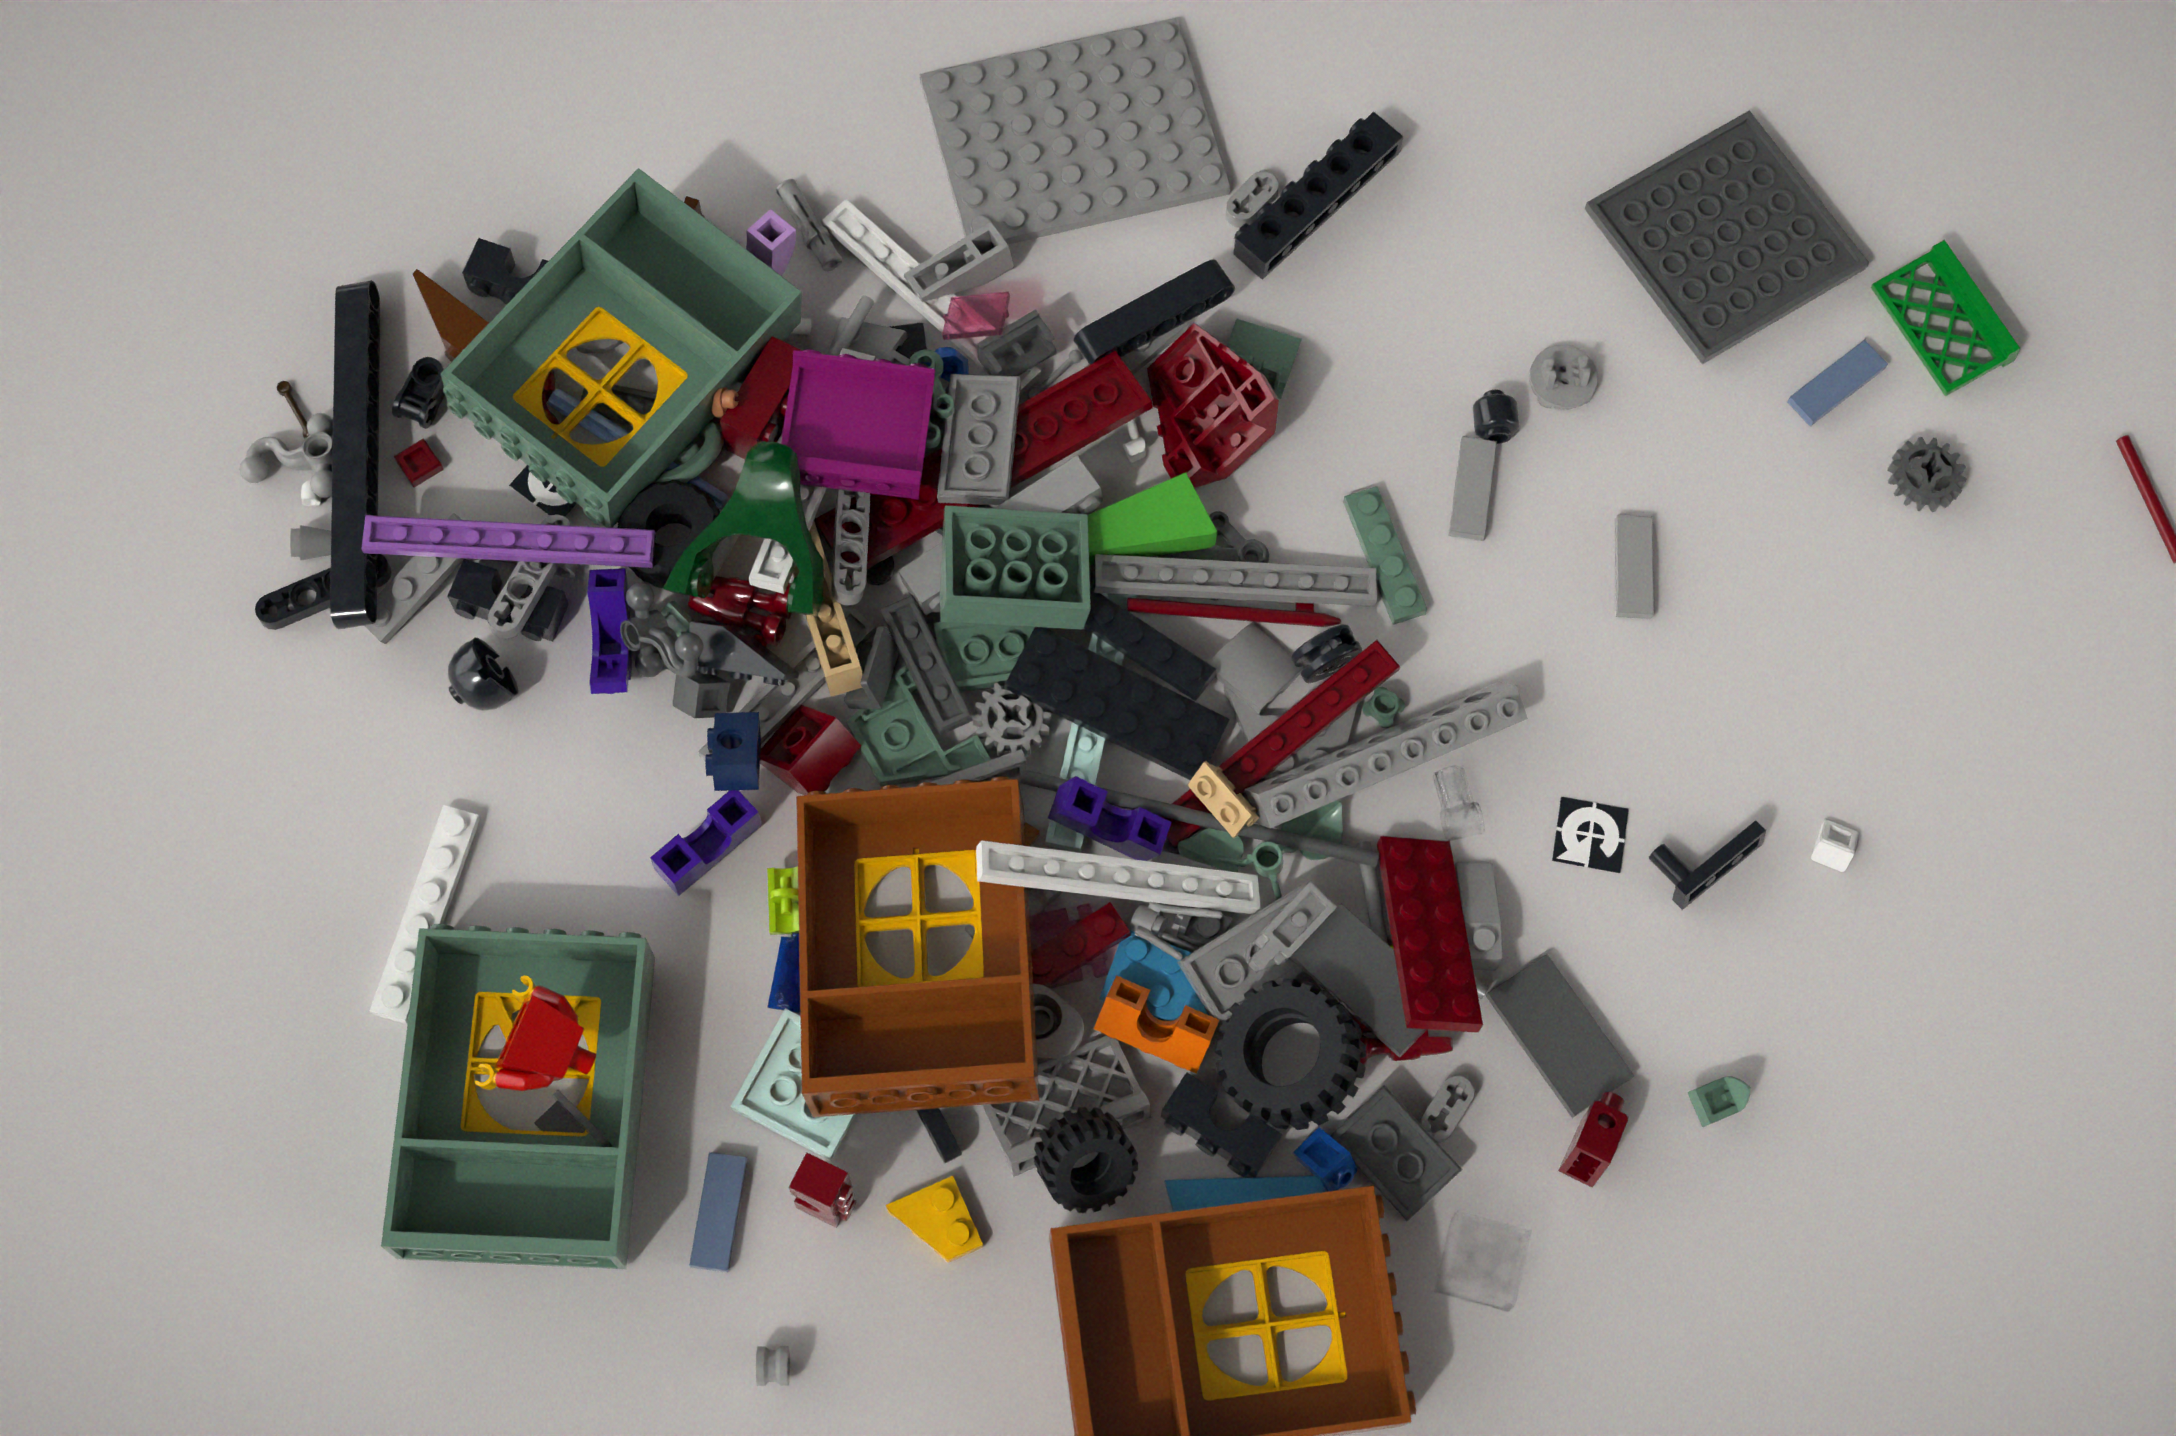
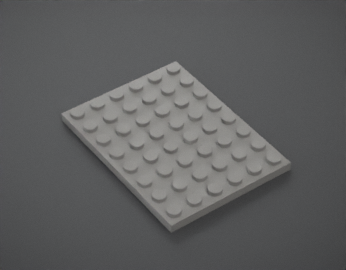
(1075, 133)

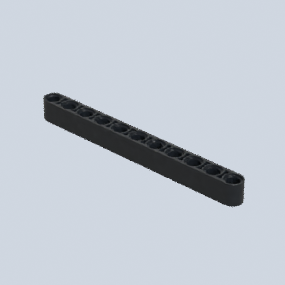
(354, 453)

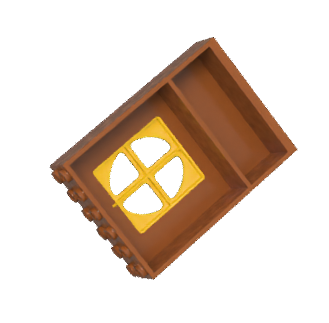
(922, 1038)
(1139, 1340)

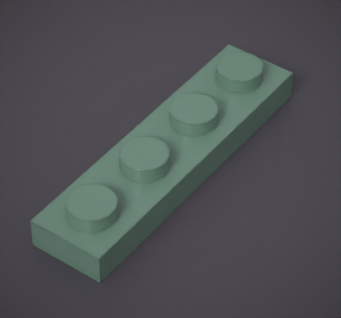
(1385, 554)

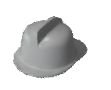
(1057, 1024)

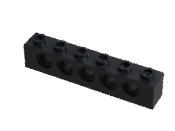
(1265, 253)

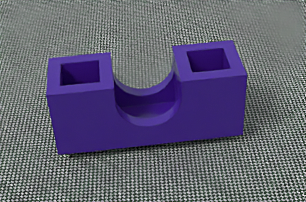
(1130, 832)
(689, 858)

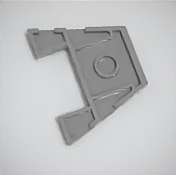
(1327, 742)

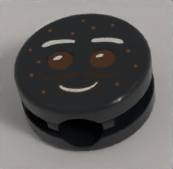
(1326, 653)

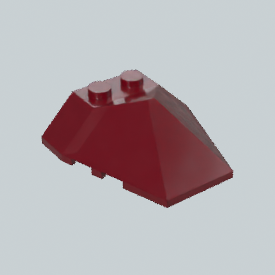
(1209, 407)

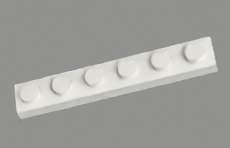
(426, 906)

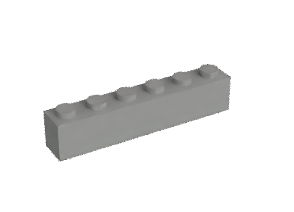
(1063, 490)

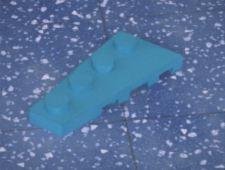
(1206, 1193)

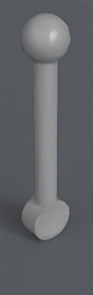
(1074, 357)

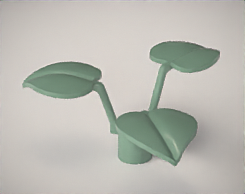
(1225, 852)

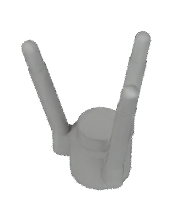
(1151, 925)

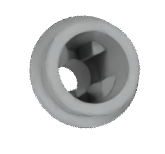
(310, 542)

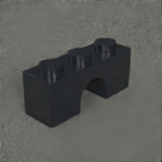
(490, 271)
(478, 588)
(1244, 1148)

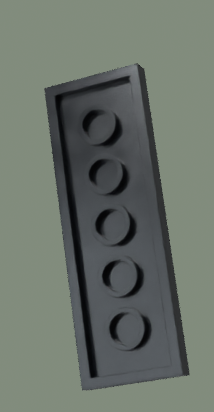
(1116, 703)

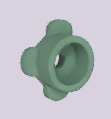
(1383, 696)

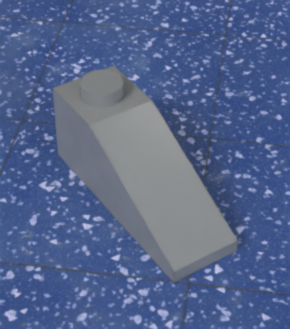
(962, 265)
(1480, 913)

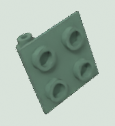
(1266, 351)

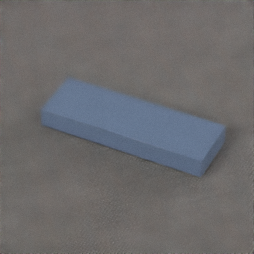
(1837, 383)
(718, 1212)

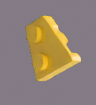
(939, 1219)

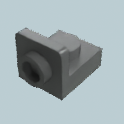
(1201, 929)

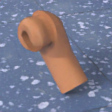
(722, 400)

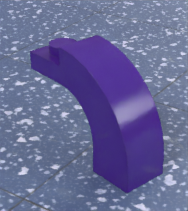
(608, 609)

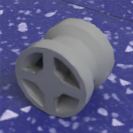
(772, 1365)

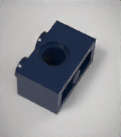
(735, 751)

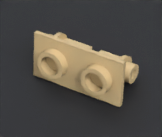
(1218, 796)

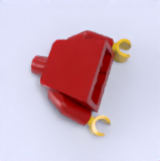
(539, 1043)

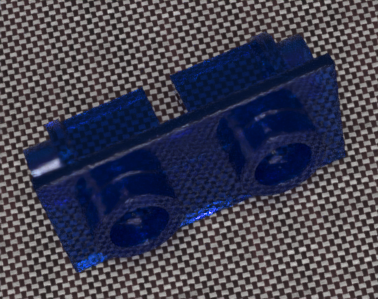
(786, 978)

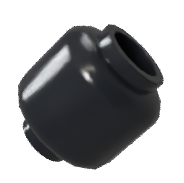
(1495, 416)

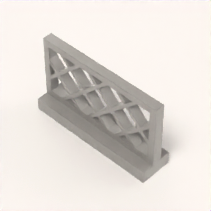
(1126, 1110)

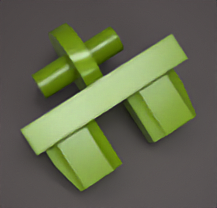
(783, 900)

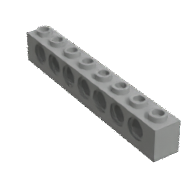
(1386, 754)

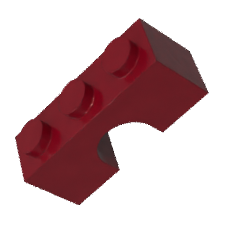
(823, 1190)

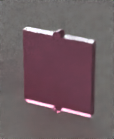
(976, 315)

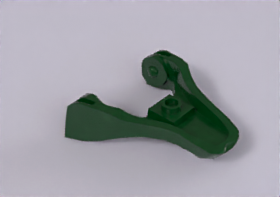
(762, 506)

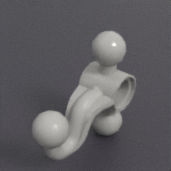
(313, 455)

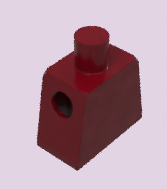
(1595, 1140)

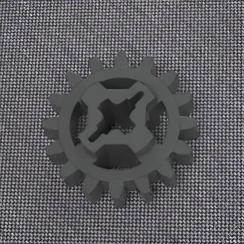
(1940, 471)

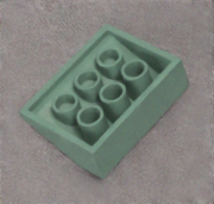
(1014, 568)

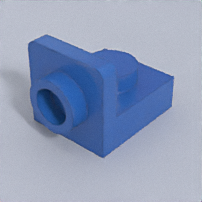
(1326, 1160)

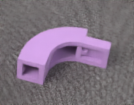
(772, 241)

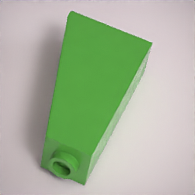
(1152, 523)

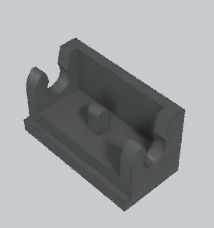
(1018, 348)

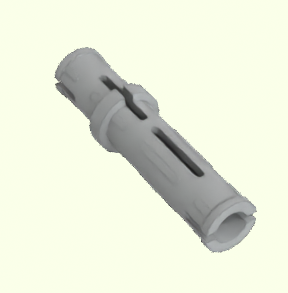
(814, 234)

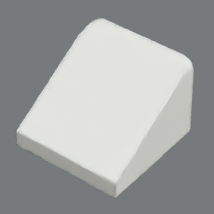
(1835, 846)

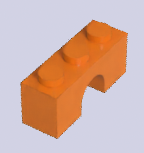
(1176, 1041)

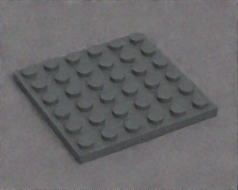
(1726, 236)

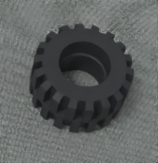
(1100, 1179)

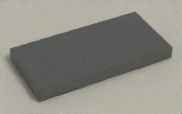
(1360, 974)
(1559, 1035)

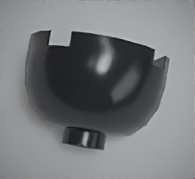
(479, 678)

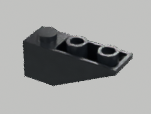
(734, 650)

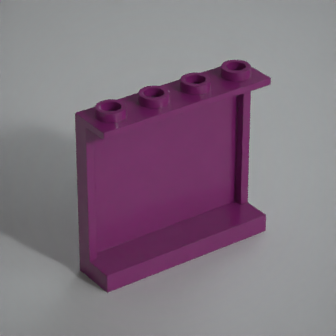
(858, 422)

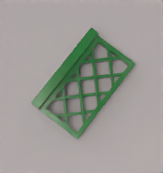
(1973, 309)

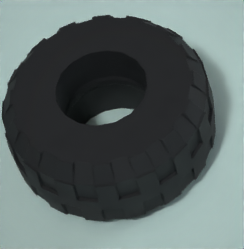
(663, 505)

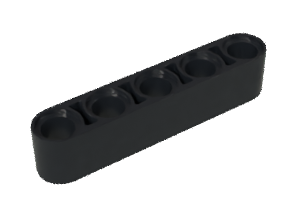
(1155, 312)

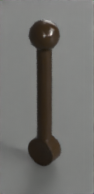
(285, 389)

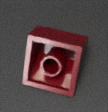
(809, 750)

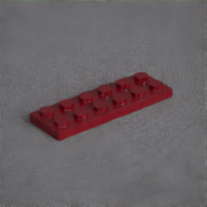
(1429, 935)

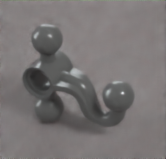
(652, 630)

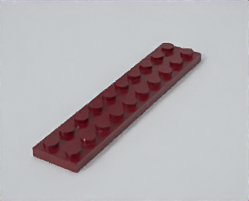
(1046, 432)

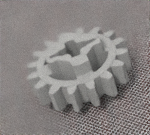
(1002, 731)

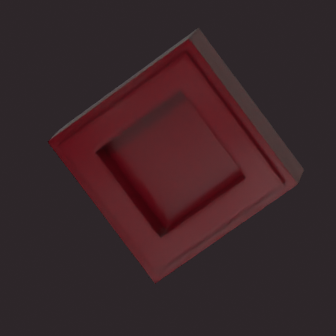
(418, 462)

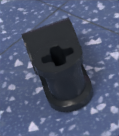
(418, 398)

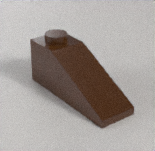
(452, 318)

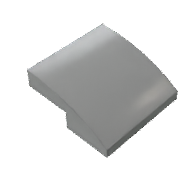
(1255, 667)

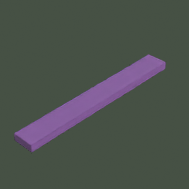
(508, 541)

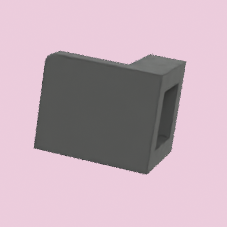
(701, 695)

